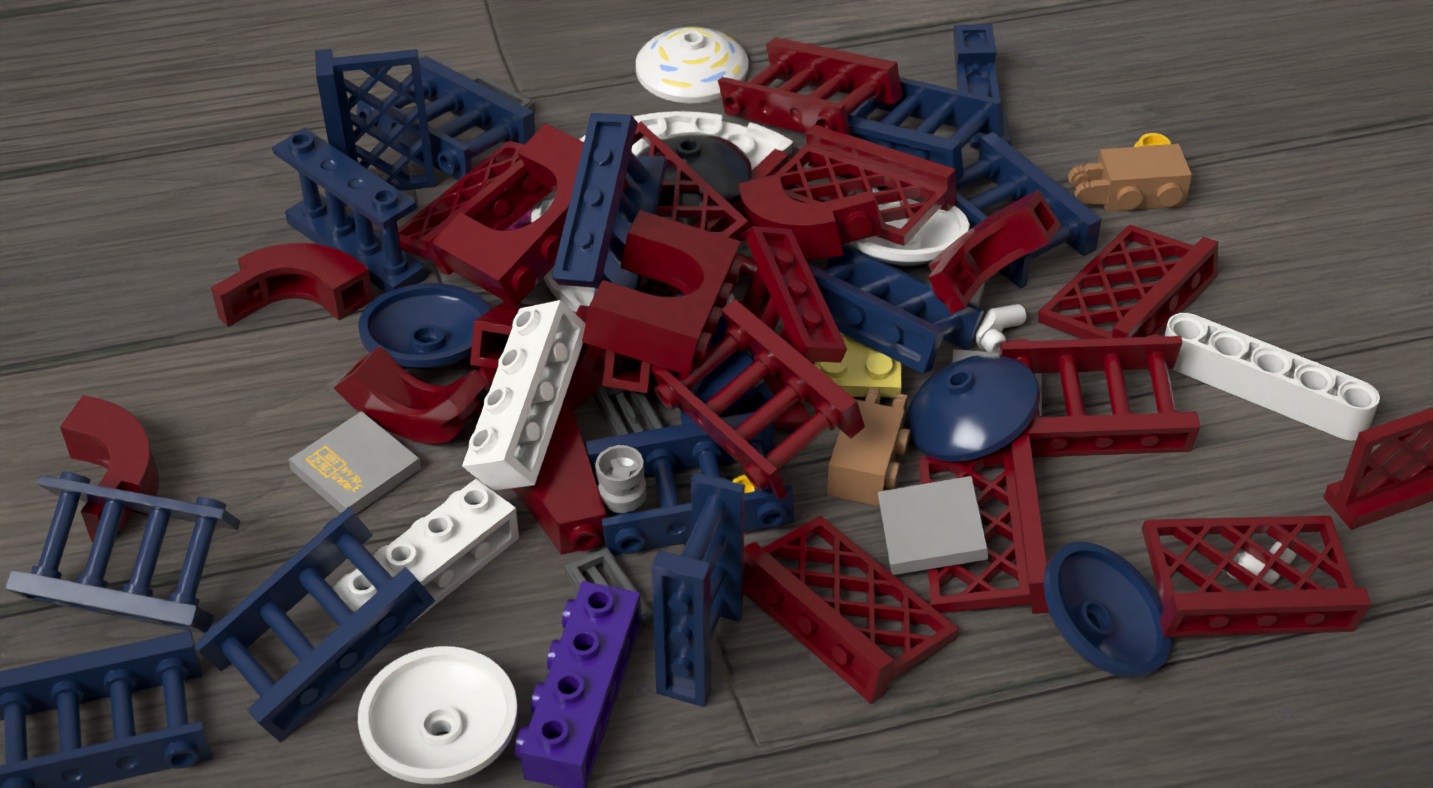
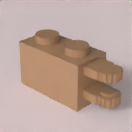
(1134, 178)
(868, 460)

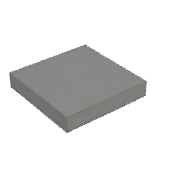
(932, 525)

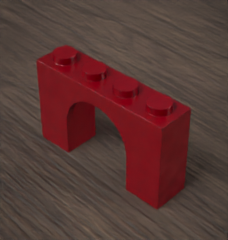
(518, 259)
(494, 328)
(666, 329)

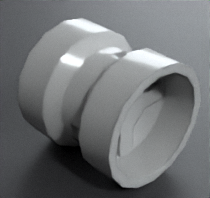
(621, 478)

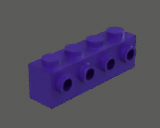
(580, 686)

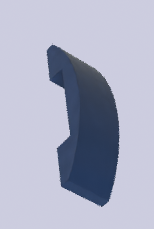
(976, 67)

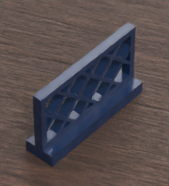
(340, 121)

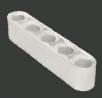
(1273, 377)

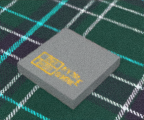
(354, 464)

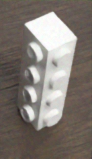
(525, 396)
(444, 545)

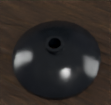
(713, 159)

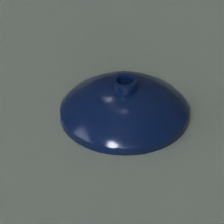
(423, 324)
(973, 407)
(1105, 610)

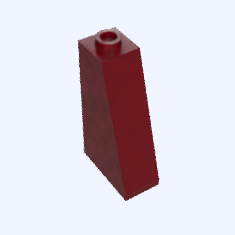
(565, 492)

